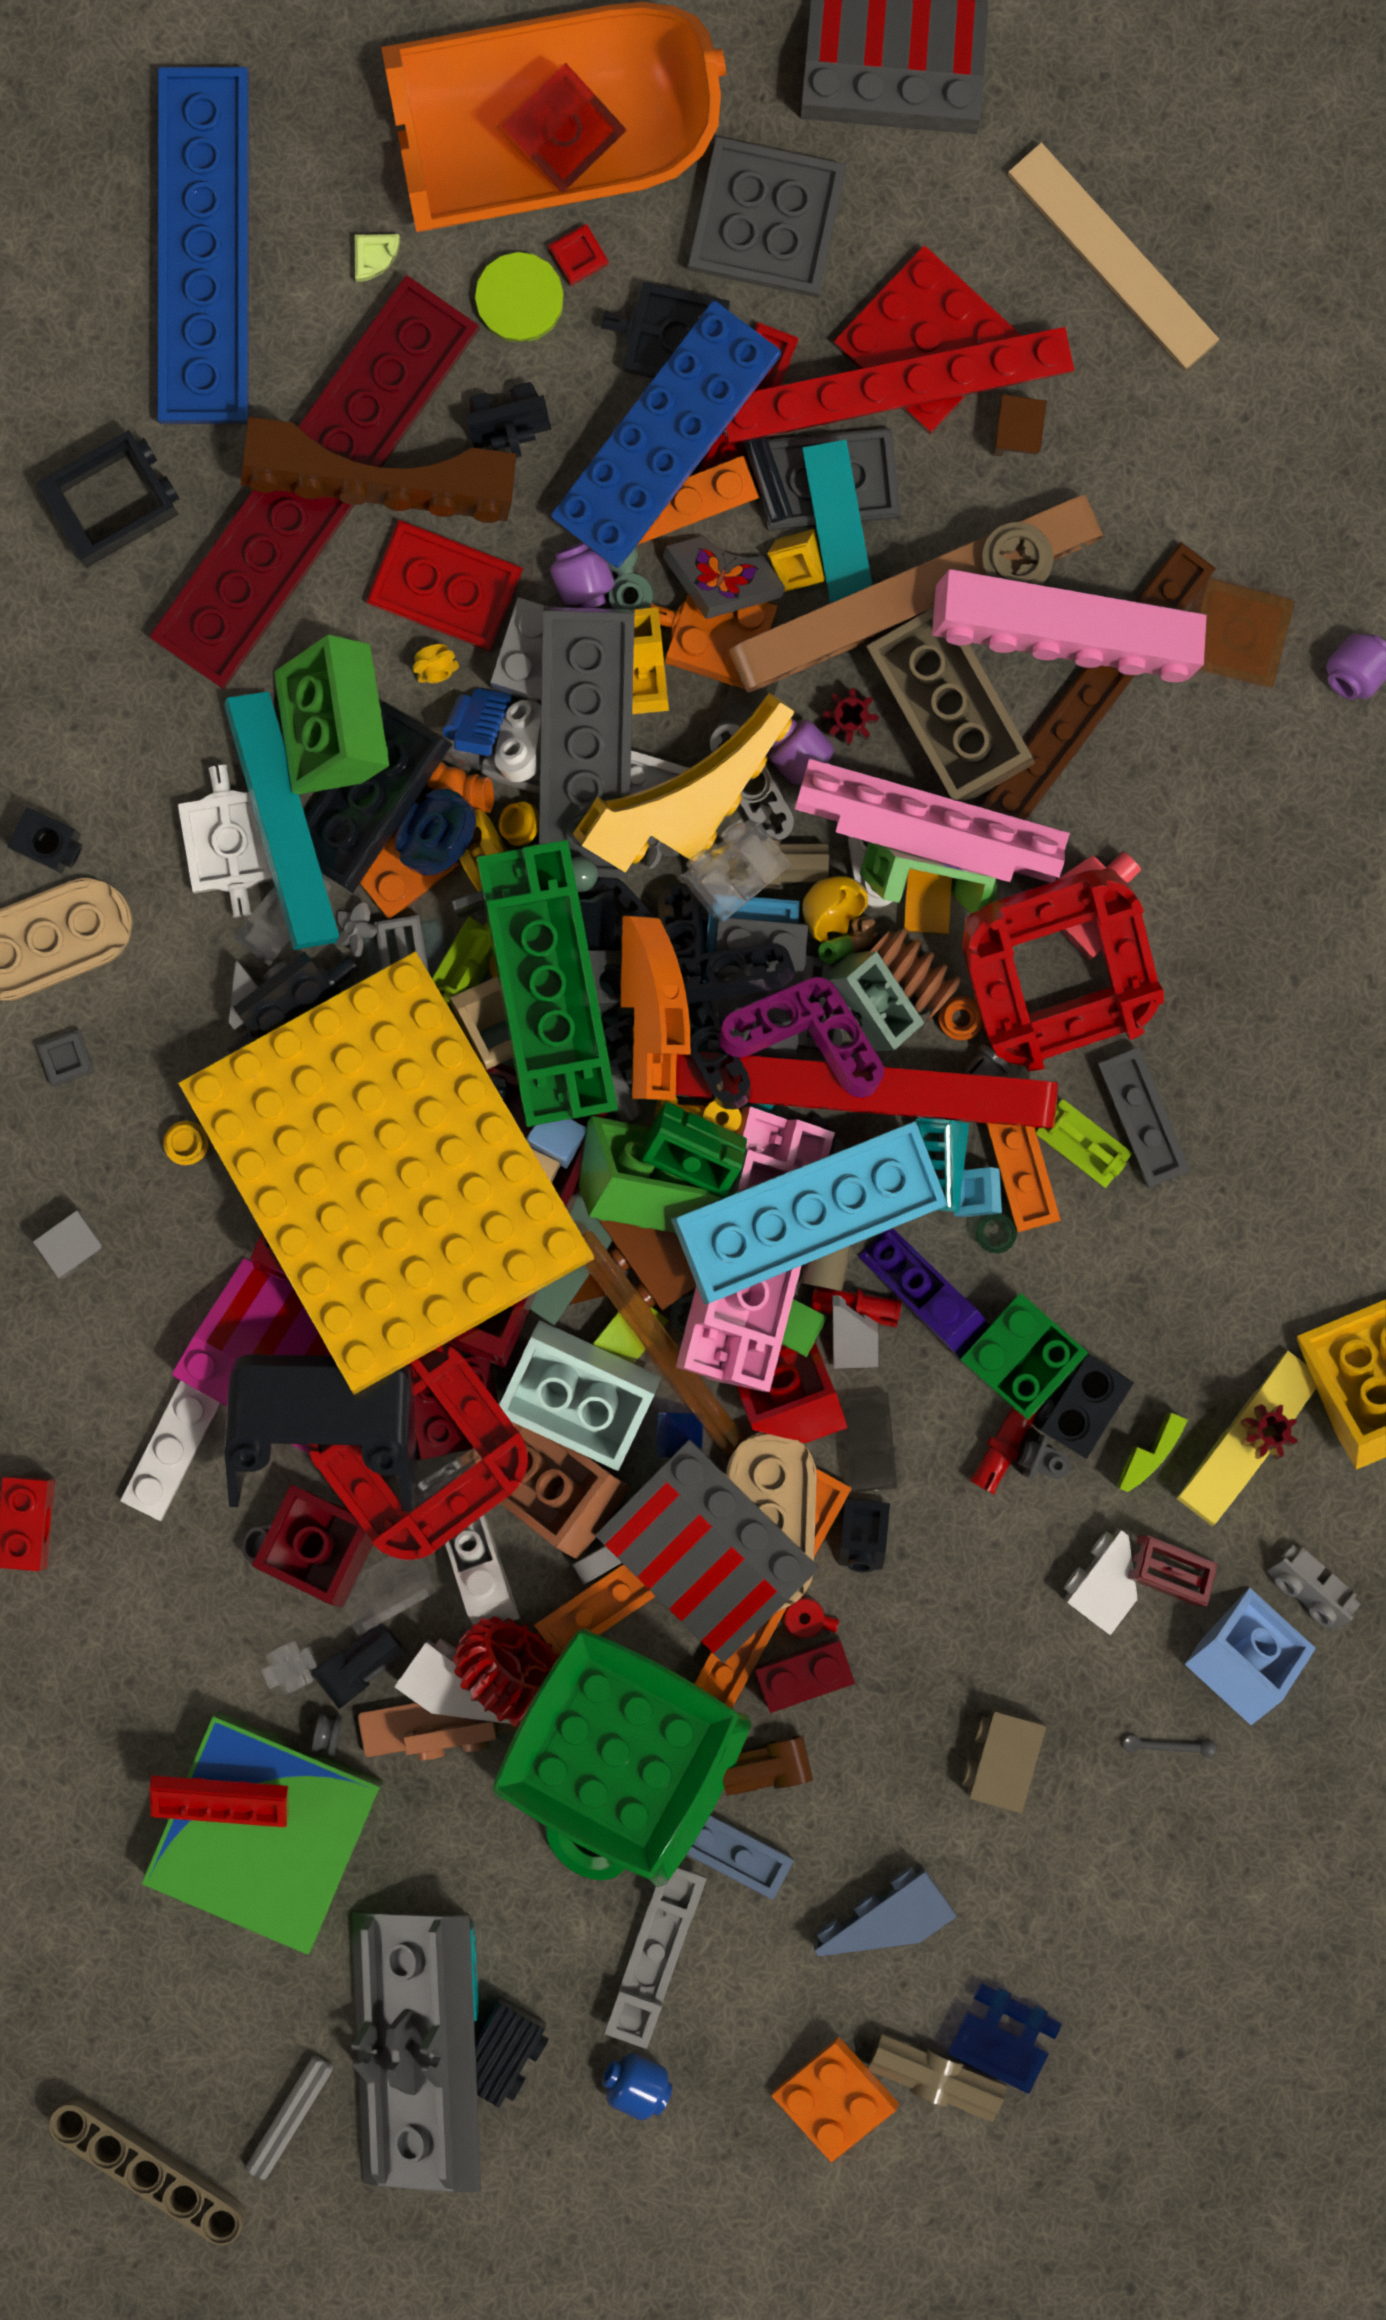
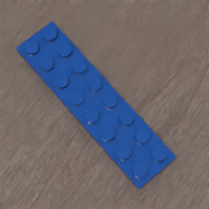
(203, 245)

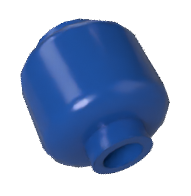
(637, 2086)

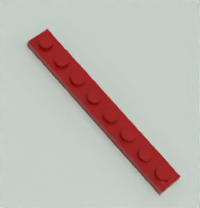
(902, 384)

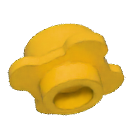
(434, 663)

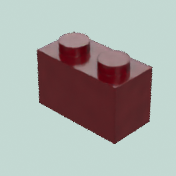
(804, 1675)

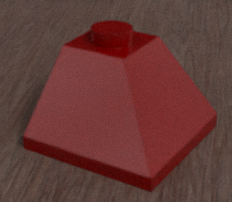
(800, 1399)

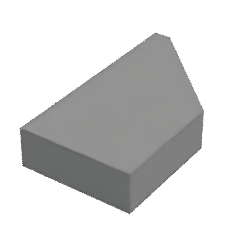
(853, 1337)

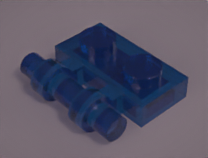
(998, 2051)

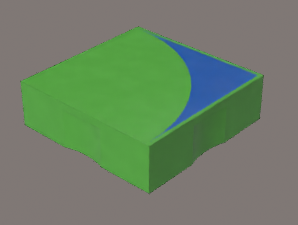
(266, 1875)

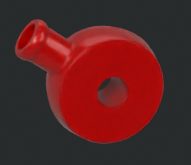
(815, 1623)

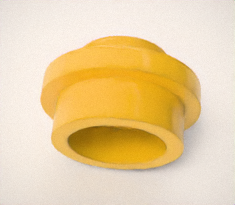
(519, 823)
(186, 1143)

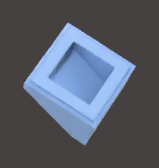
(557, 1140)

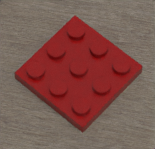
(919, 315)

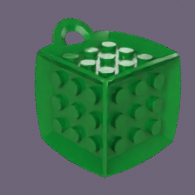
(620, 1760)

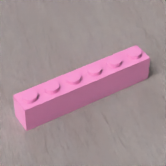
(1068, 626)

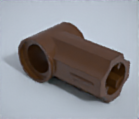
(774, 1765)

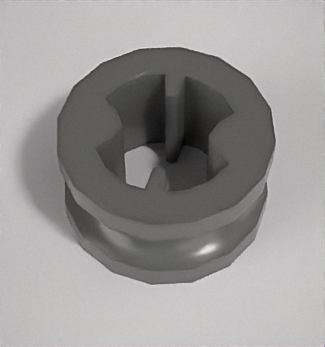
(327, 1734)

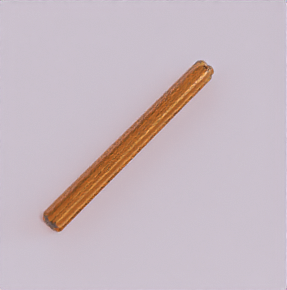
(661, 1346)

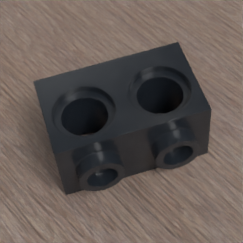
(1094, 1411)

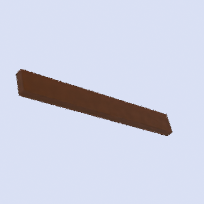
(1092, 696)

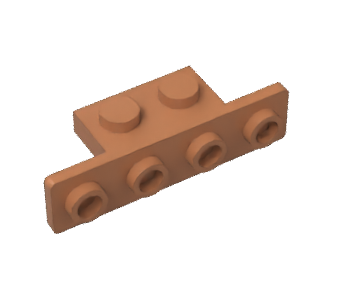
(423, 1733)

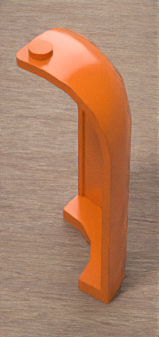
(452, 91)

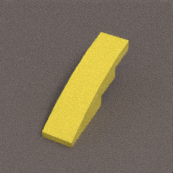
(1229, 1462)

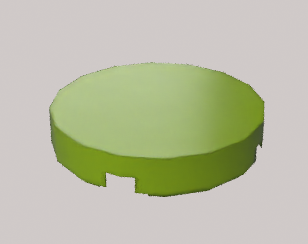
(519, 297)

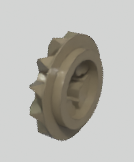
(1034, 548)

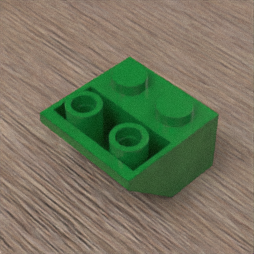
(1024, 1356)

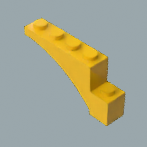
(691, 805)

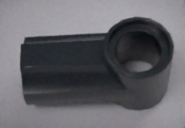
(351, 1670)

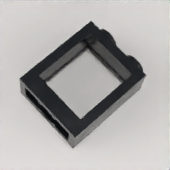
(87, 466)

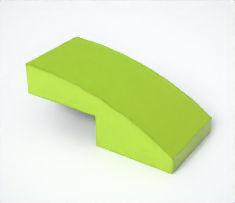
(1143, 1463)

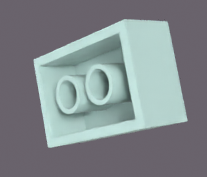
(579, 1395)

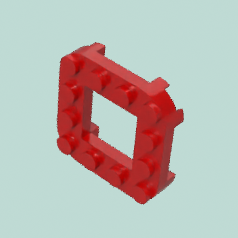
(1041, 911)
(460, 1502)

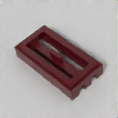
(1144, 1561)

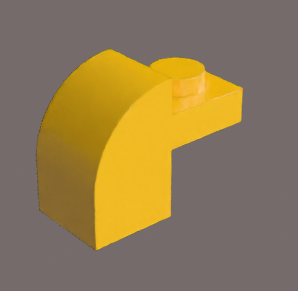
(648, 667)

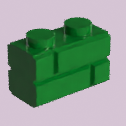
(694, 1149)

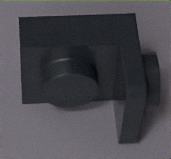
(864, 1535)

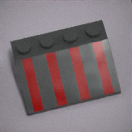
(896, 63)
(707, 1551)

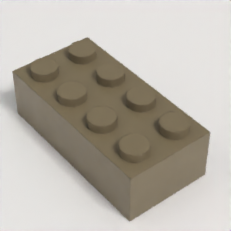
(951, 708)

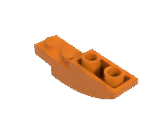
(657, 993)

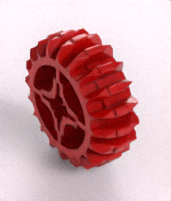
(503, 1666)

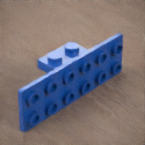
(666, 434)

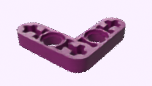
(803, 1017)

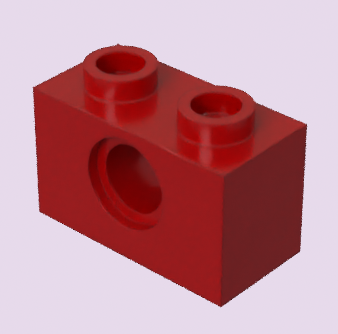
(25, 1522)

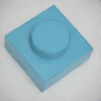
(980, 1193)

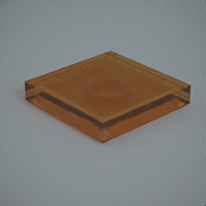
(1244, 632)

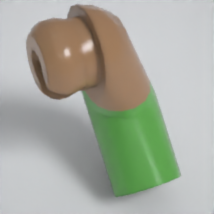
(852, 942)

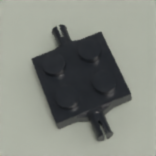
(657, 325)
(288, 995)

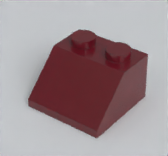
(314, 1547)

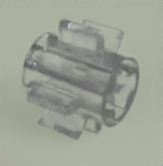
(289, 1667)

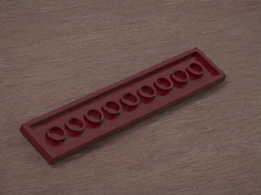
(282, 534)

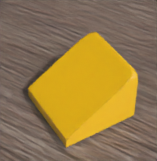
(797, 560)

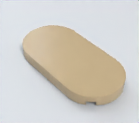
(60, 935)
(776, 1479)

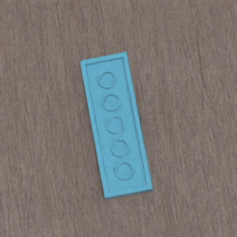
(809, 1212)

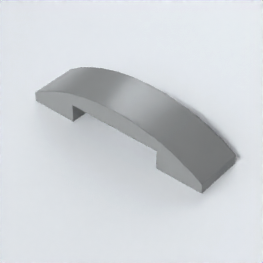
(654, 1958)

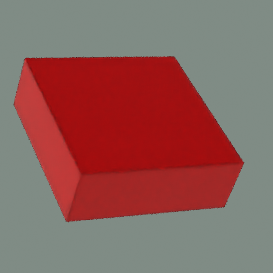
(578, 255)

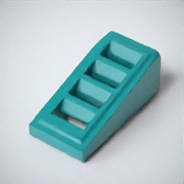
(955, 1151)

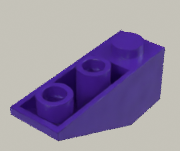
(925, 1292)

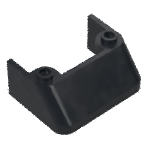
(311, 1403)

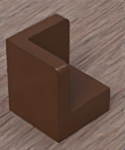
(1019, 425)

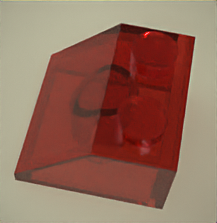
(561, 127)

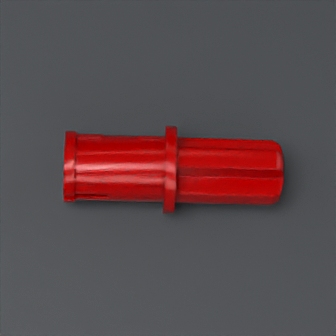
(881, 1310)

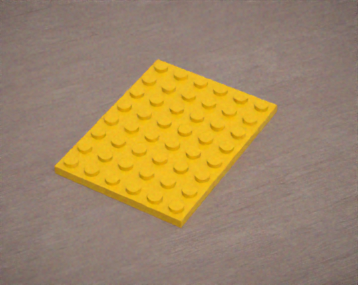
(386, 1172)

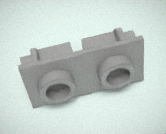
(1329, 1602)

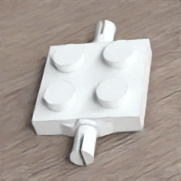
(224, 843)

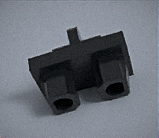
(508, 423)

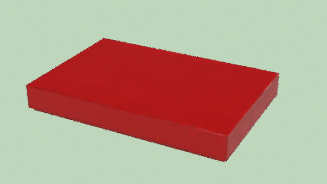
(444, 586)

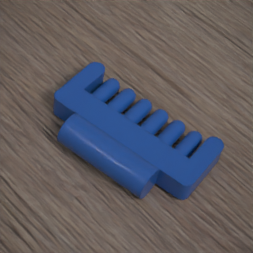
(476, 720)

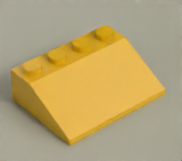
(1350, 1377)

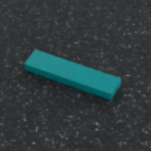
(837, 519)

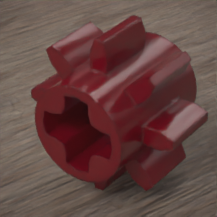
(850, 730)
(1273, 1443)

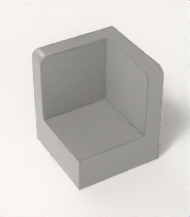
(68, 1244)

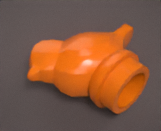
(475, 789)

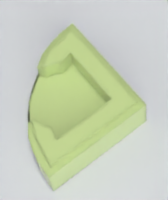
(374, 254)

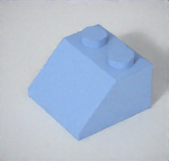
(1251, 1657)

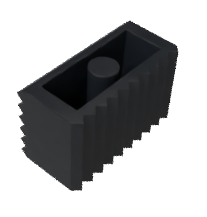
(503, 2048)

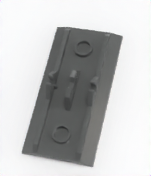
(416, 2051)

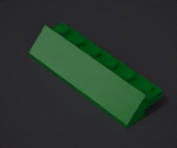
(546, 983)

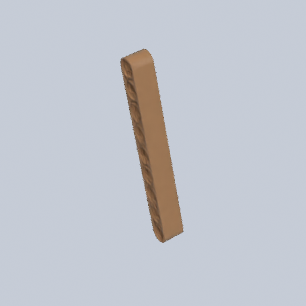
(892, 602)

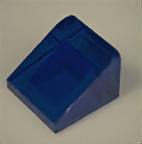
(675, 1430)

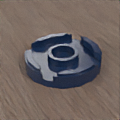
(435, 832)

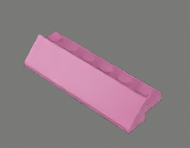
(931, 824)
(743, 1332)

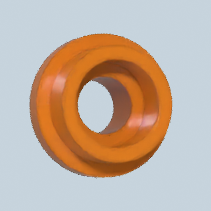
(946, 1022)

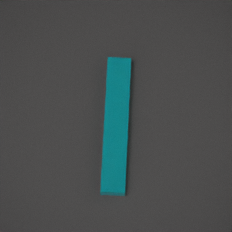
(281, 821)

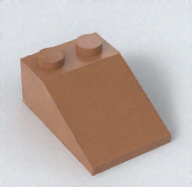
(564, 1494)

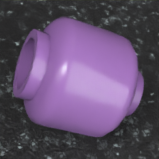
(581, 576)
(1358, 666)
(799, 745)

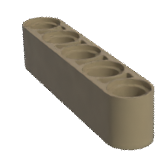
(124, 2170)

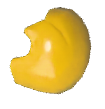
(832, 905)

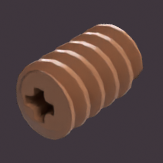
(915, 972)

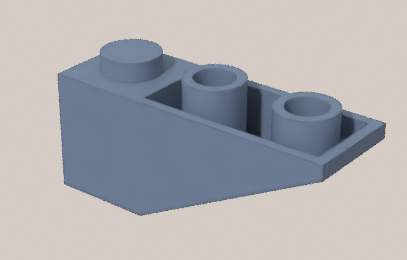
(897, 1918)

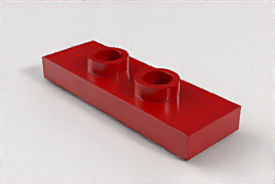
(219, 1801)

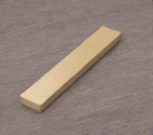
(1113, 257)

